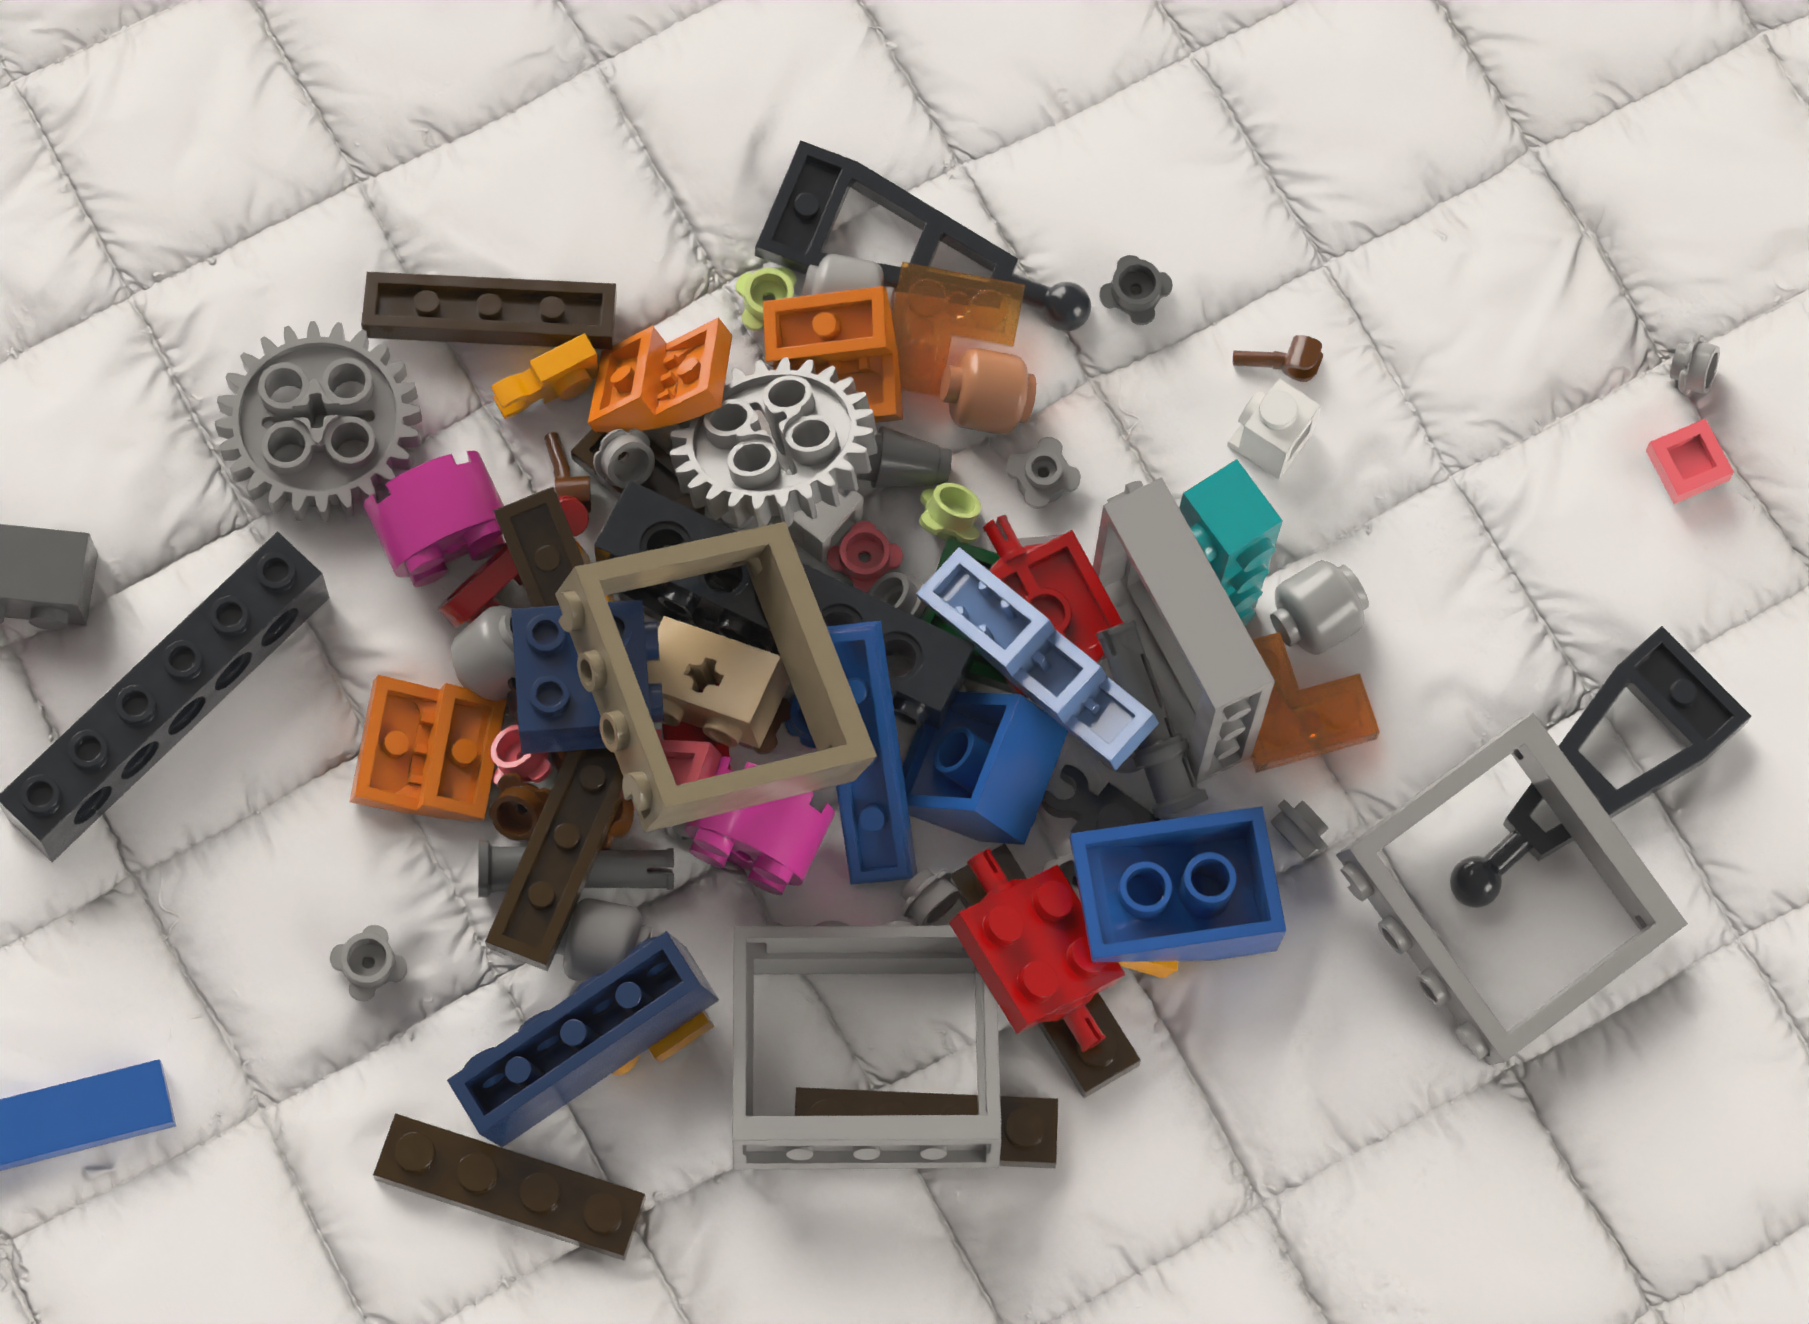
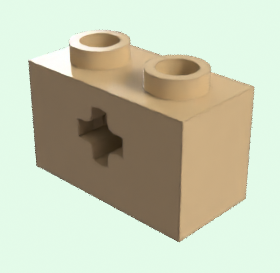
(697, 659)

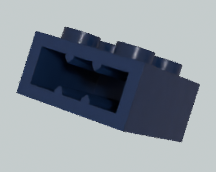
(551, 700)

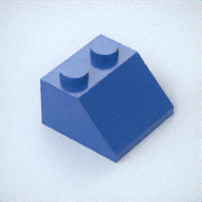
(983, 767)

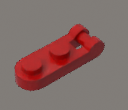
(480, 588)

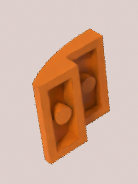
(841, 331)
(658, 382)
(427, 750)

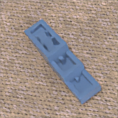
(1037, 658)

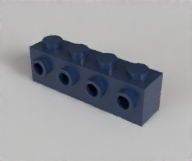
(582, 1039)

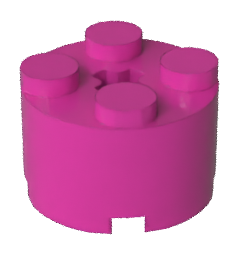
(437, 517)
(767, 839)

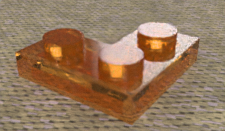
(947, 304)
(1309, 719)

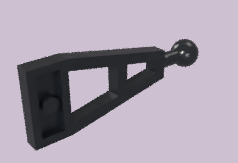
(813, 199)
(1677, 694)

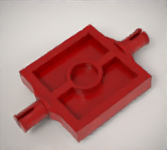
(1057, 583)
(1034, 949)

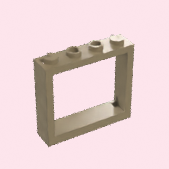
(803, 644)

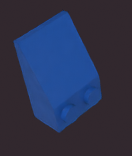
(1179, 889)

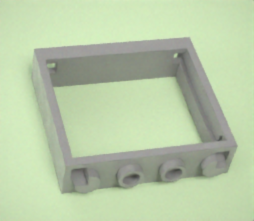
(1187, 626)
(1591, 830)
(860, 1140)

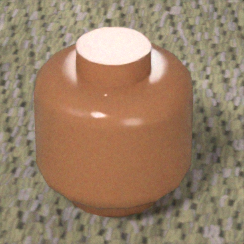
(988, 391)

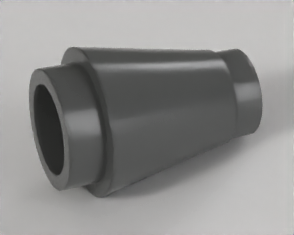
(907, 461)

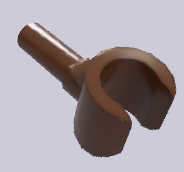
(1298, 363)
(564, 484)

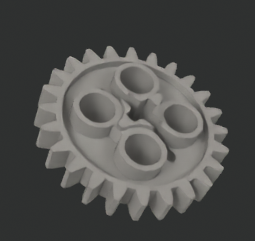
(318, 368)
(814, 422)

